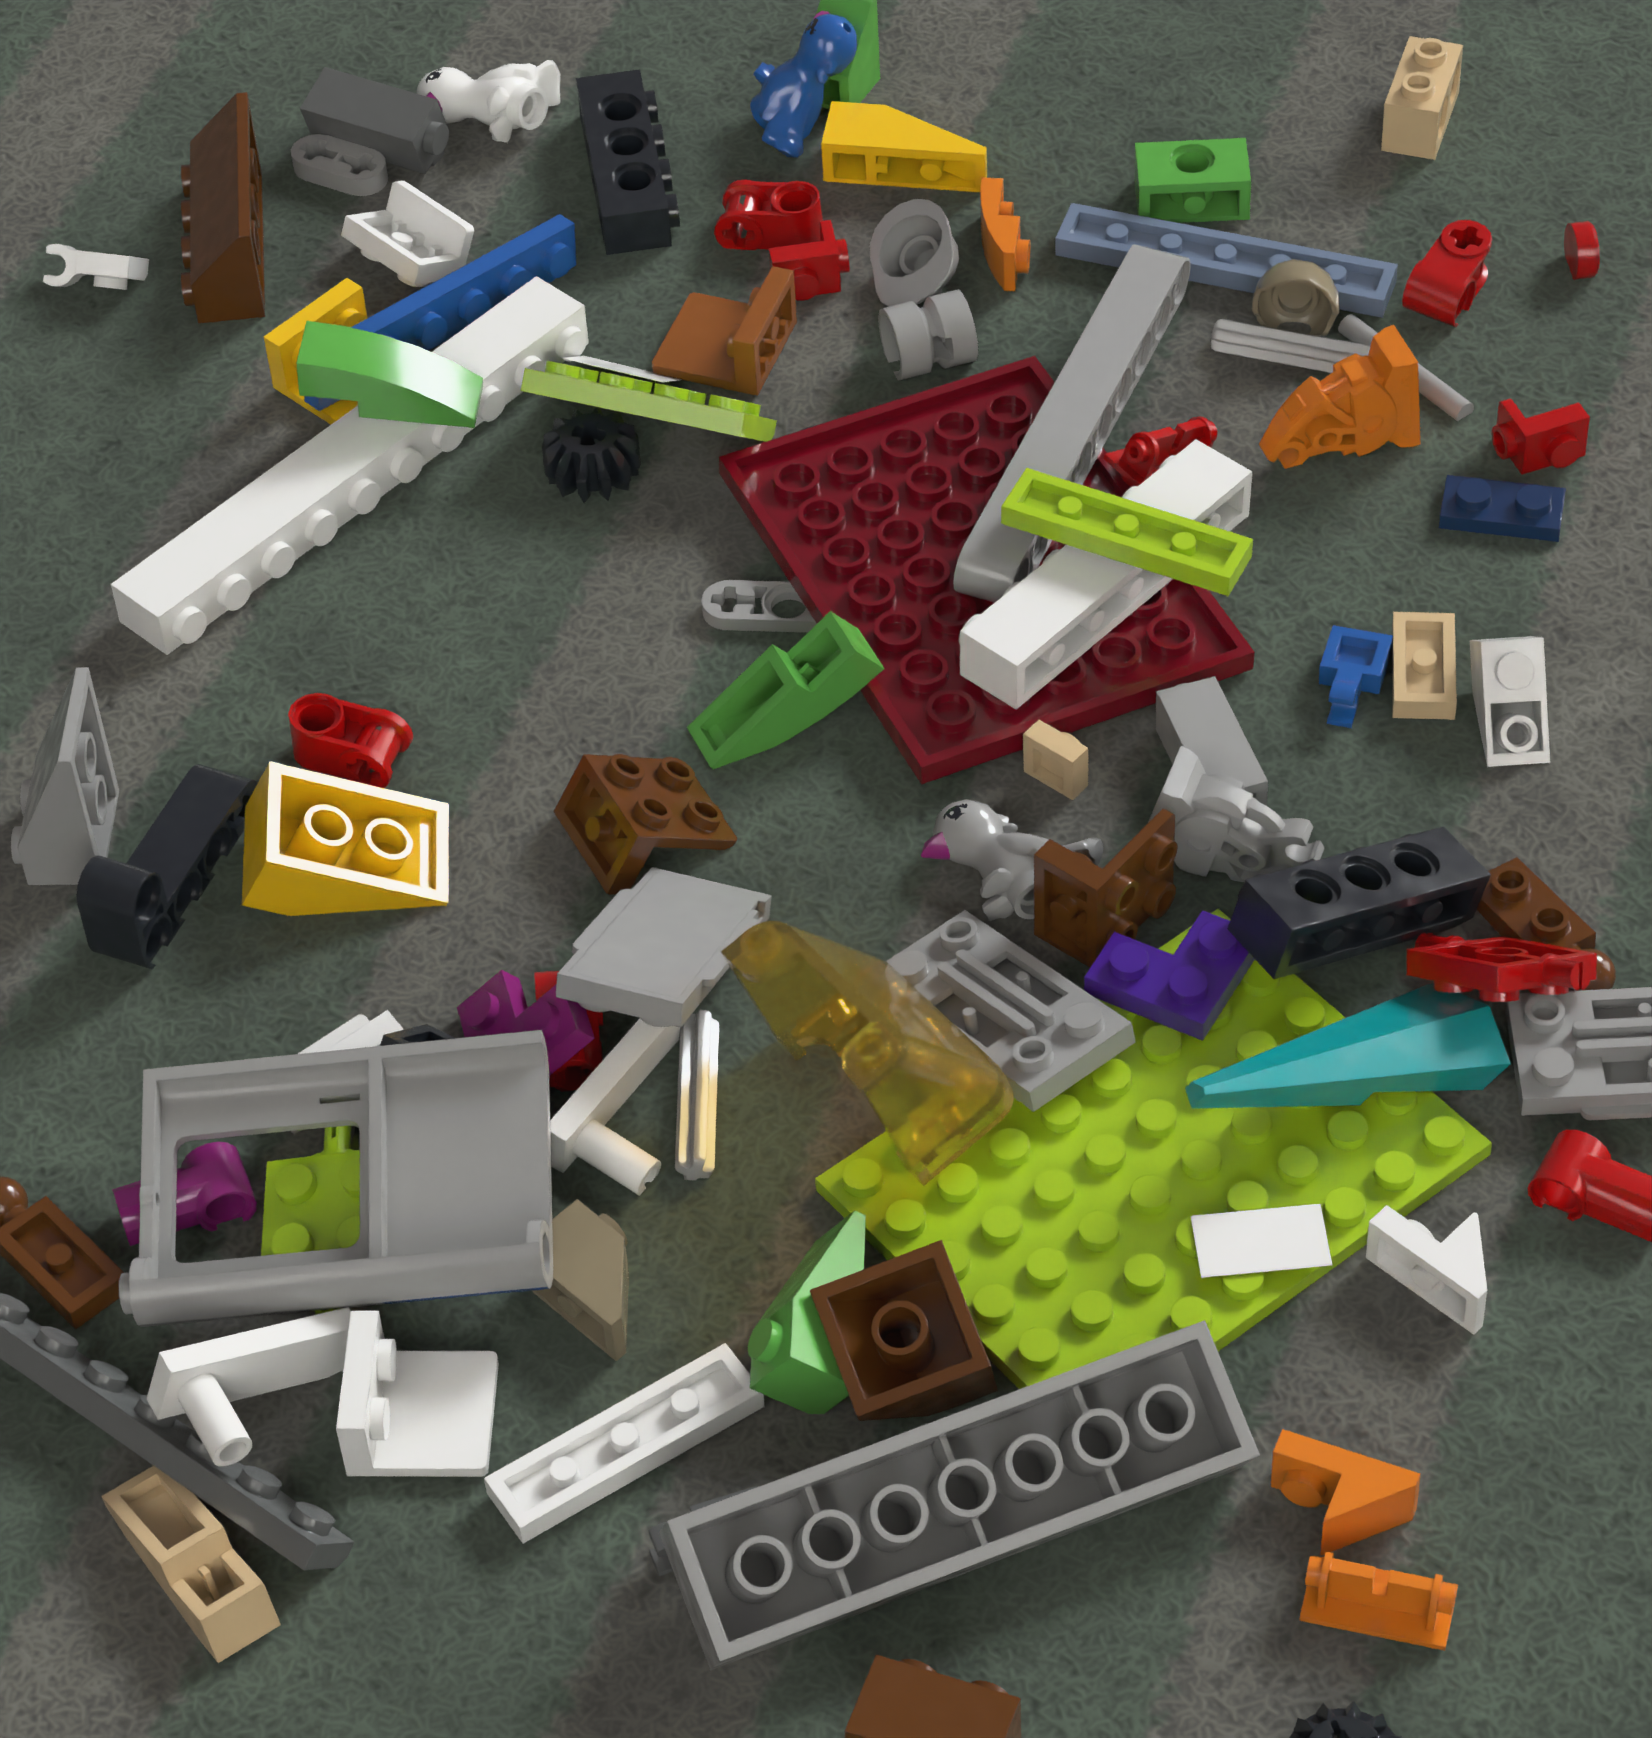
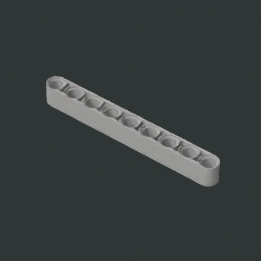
(1078, 412)

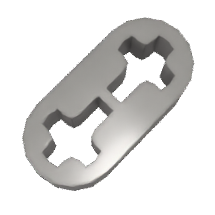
(340, 163)

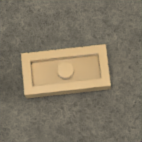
(1423, 665)

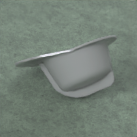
(912, 253)

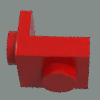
(815, 263)
(1541, 440)

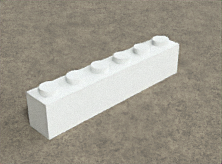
(1082, 595)

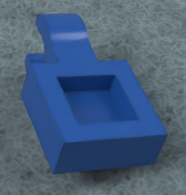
(1353, 664)

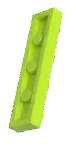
(1127, 531)

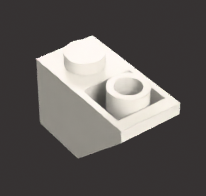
(1511, 699)

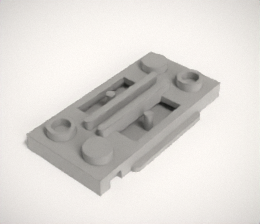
(659, 947)
(1014, 1007)
(1583, 1052)

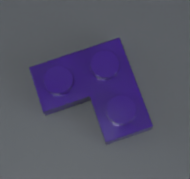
(1175, 989)

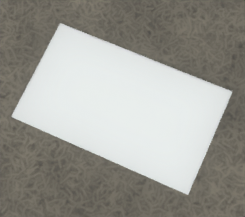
(1261, 1240)

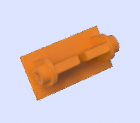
(1378, 1601)

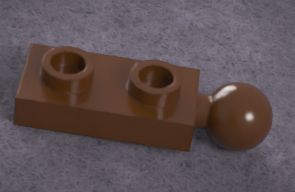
(1527, 909)
(55, 1256)

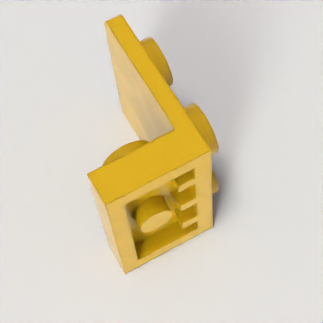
(338, 306)

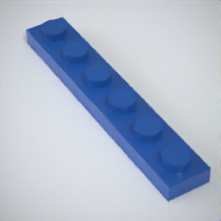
(469, 292)

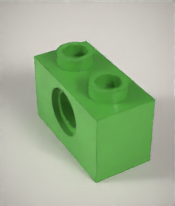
(1193, 180)

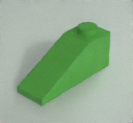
(789, 1342)

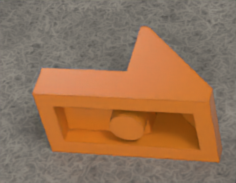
(1360, 1491)

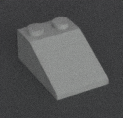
(70, 794)

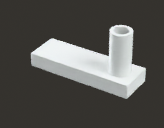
(580, 1123)
(213, 1373)

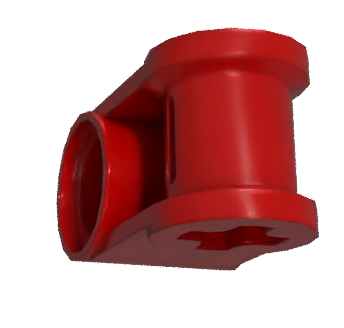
(771, 213)
(1450, 272)
(344, 740)

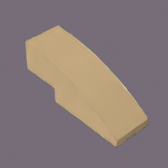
(193, 1562)

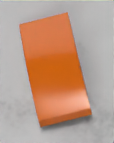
(1000, 234)

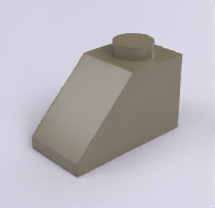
(590, 1276)

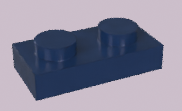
(1502, 508)

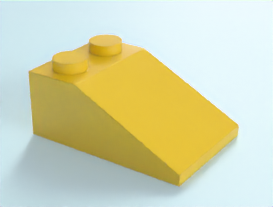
(340, 846)

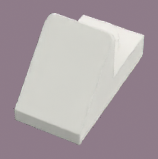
(1442, 1273)

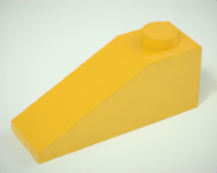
(895, 149)

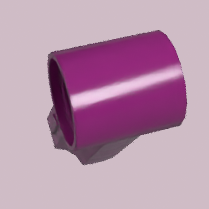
(209, 1191)

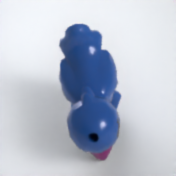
(795, 90)

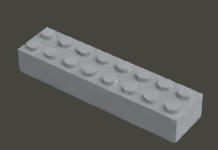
(956, 1494)

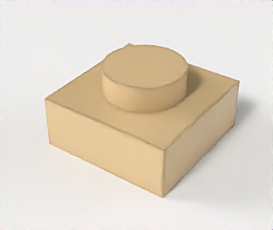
(1055, 759)

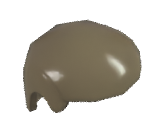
(1296, 293)

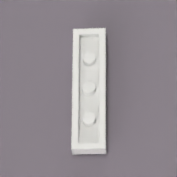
(623, 1443)

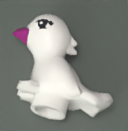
(500, 98)

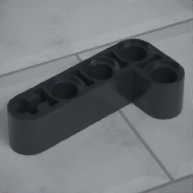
(140, 903)

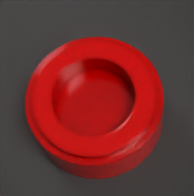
(1582, 249)

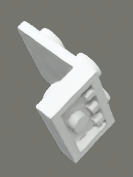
(413, 1407)

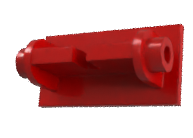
(1148, 450)

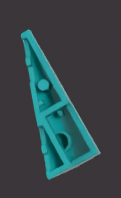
(1397, 1046)

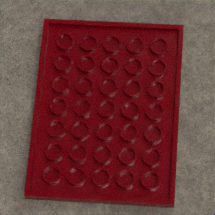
(873, 529)

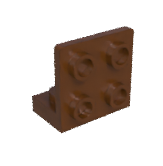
(628, 805)
(1084, 905)

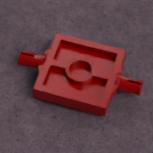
(1499, 966)

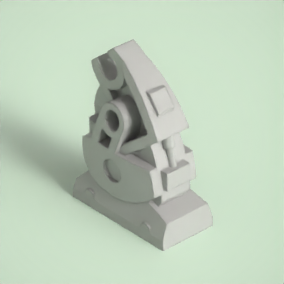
(1227, 828)

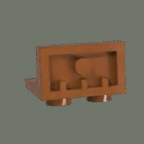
(730, 340)

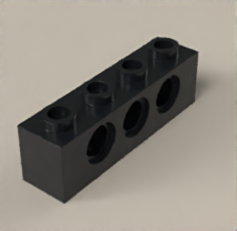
(625, 162)
(1357, 901)

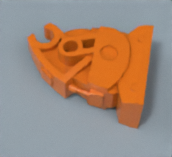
(1352, 408)

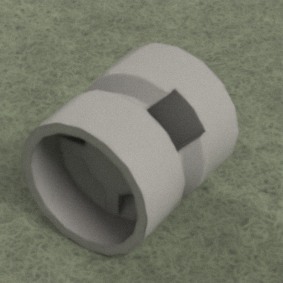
(930, 334)

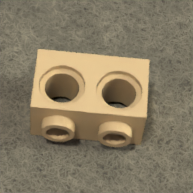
(1422, 97)

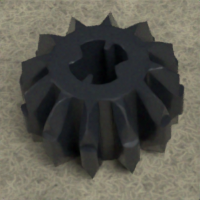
(591, 454)

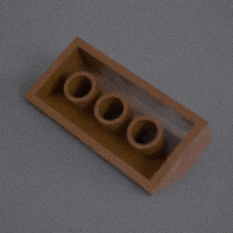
(224, 218)

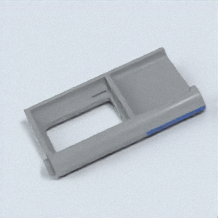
(446, 1176)

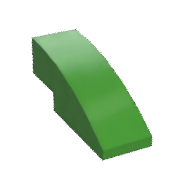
(386, 377)
(786, 692)

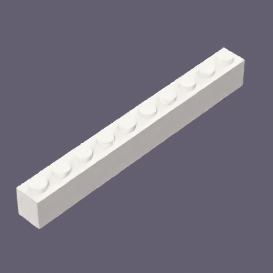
(335, 478)

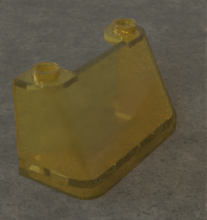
(895, 1046)

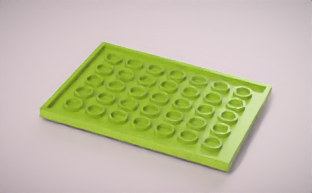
(1081, 1212)

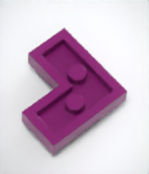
(502, 1009)

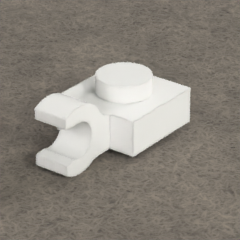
(108, 269)

